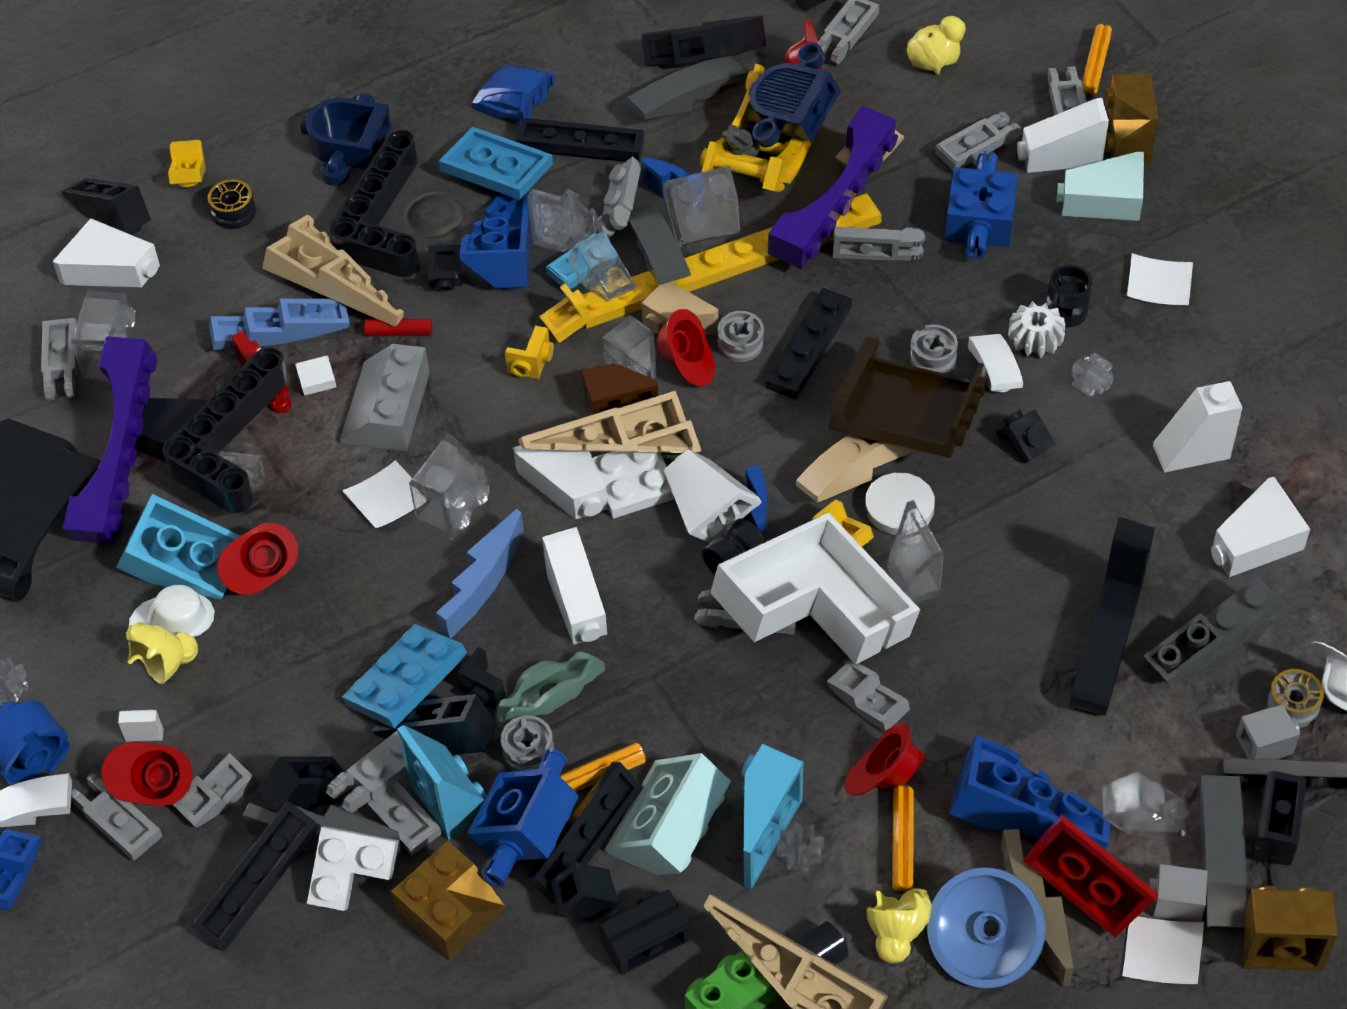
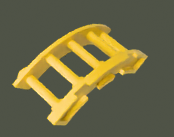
(771, 172)

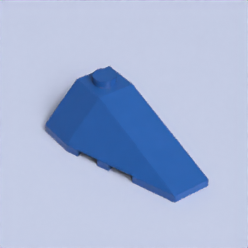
(500, 244)
(1005, 795)

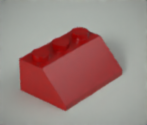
(1089, 876)

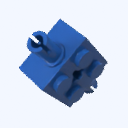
(981, 206)
(523, 816)

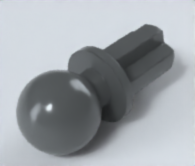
(741, 141)

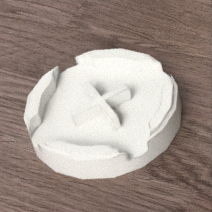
(889, 496)

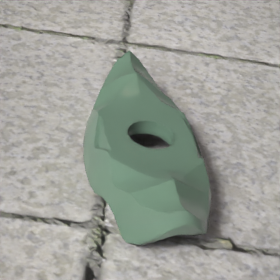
(562, 679)

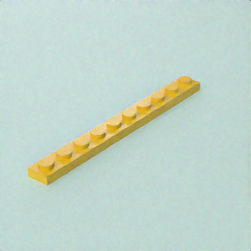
(718, 265)

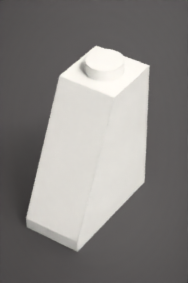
(1065, 139)
(106, 258)
(1201, 429)
(565, 478)
(707, 495)
(1260, 531)
(574, 586)

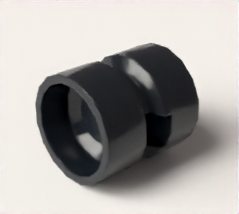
(1070, 292)
(735, 540)

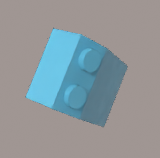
(176, 548)
(440, 782)
(770, 800)

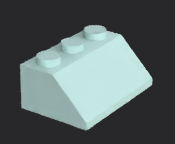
(669, 814)

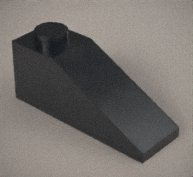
(110, 203)
(454, 721)

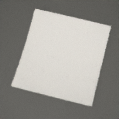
(1159, 280)
(383, 495)
(1163, 951)

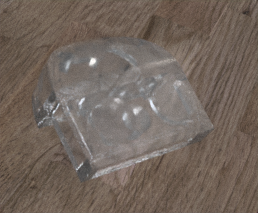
(558, 220)

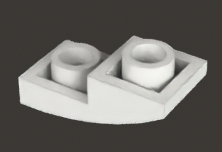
(998, 362)
(35, 798)

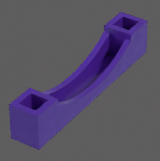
(799, 234)
(97, 509)

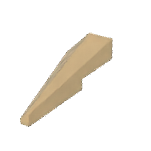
(314, 263)
(645, 426)
(793, 970)

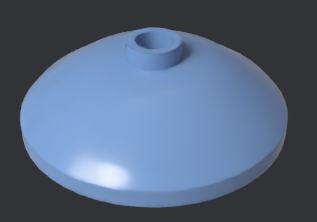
(960, 923)

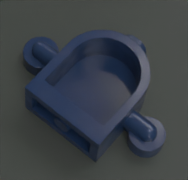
(793, 98)
(346, 134)

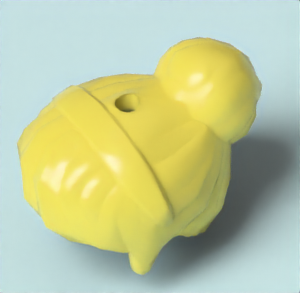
(937, 44)
(160, 649)
(898, 923)

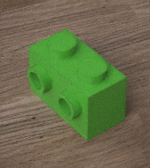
(732, 986)

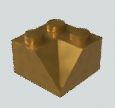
(1131, 115)
(447, 900)
(1289, 929)

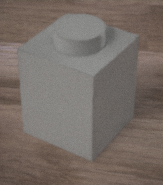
(1268, 733)
(1180, 893)

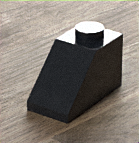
(299, 781)

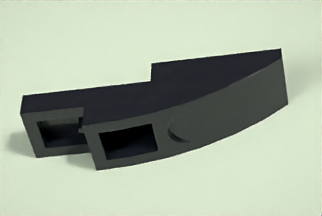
(704, 42)

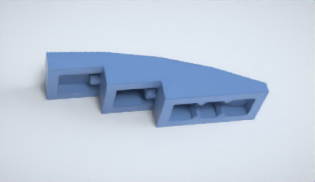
(288, 323)
(487, 565)

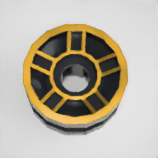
(232, 204)

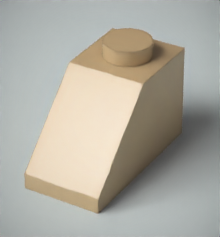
(671, 297)

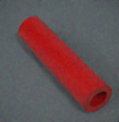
(405, 327)

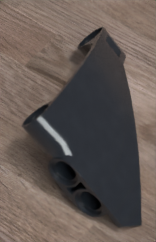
(35, 488)

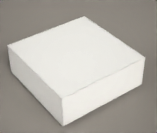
(315, 375)
(140, 725)

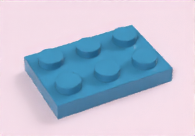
(496, 163)
(404, 675)

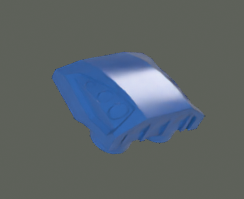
(513, 92)

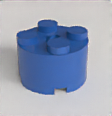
(29, 741)

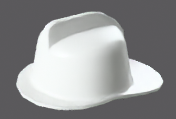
(177, 610)
(1335, 673)

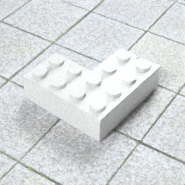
(821, 575)

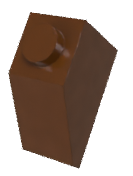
(615, 386)

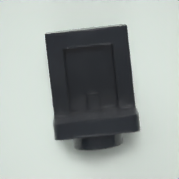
(444, 267)
(1027, 434)
(477, 681)

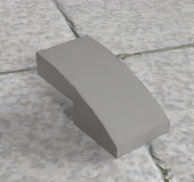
(865, 695)
(216, 792)

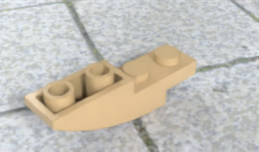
(846, 466)

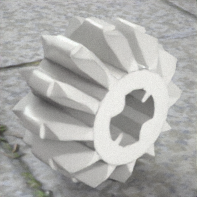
(1036, 329)

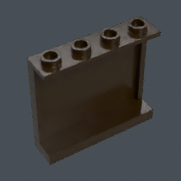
(905, 403)

